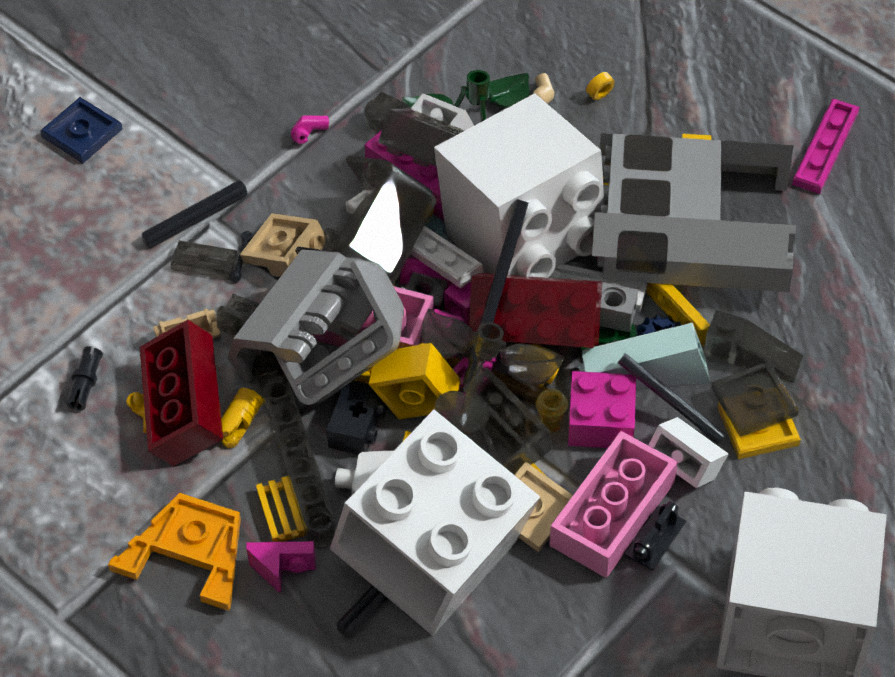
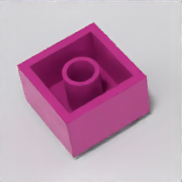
(601, 408)

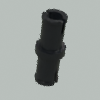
(84, 378)

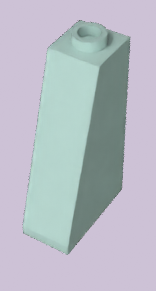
(668, 354)

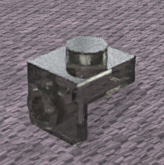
(235, 314)

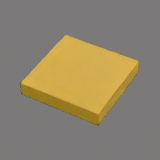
(770, 439)

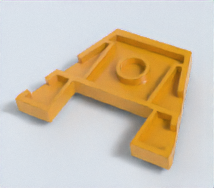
(193, 534)

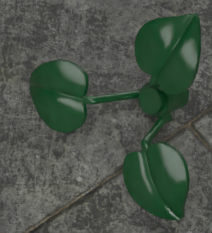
(478, 89)

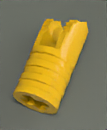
(239, 416)

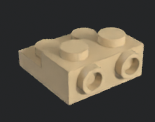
(277, 240)

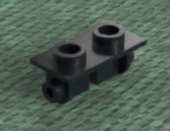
(656, 535)

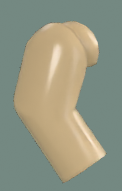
(544, 88)

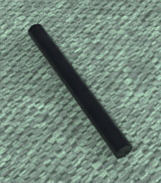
(671, 398)

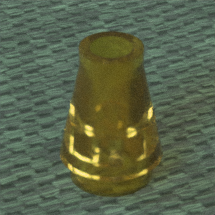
(551, 408)

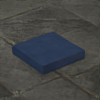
(81, 130)

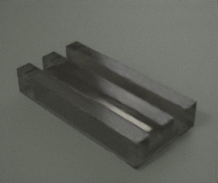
(203, 263)

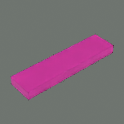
(826, 146)

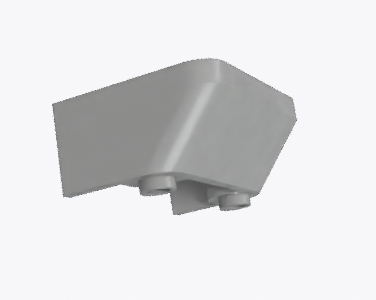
(328, 372)

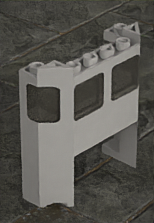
(667, 220)

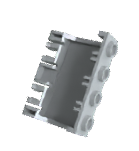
(297, 305)

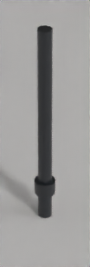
(499, 278)

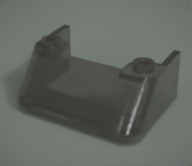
(389, 221)

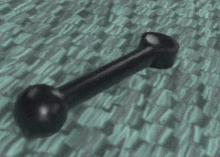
(235, 276)

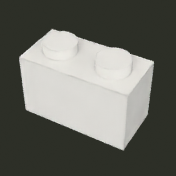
(696, 455)

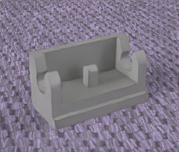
(352, 315)

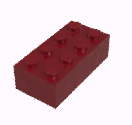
(541, 309)
(180, 393)

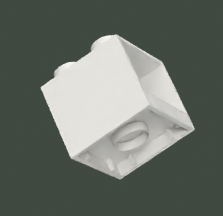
(529, 157)
(432, 521)
(802, 587)

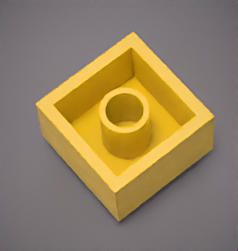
(413, 380)

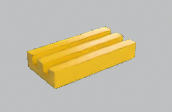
(273, 488)

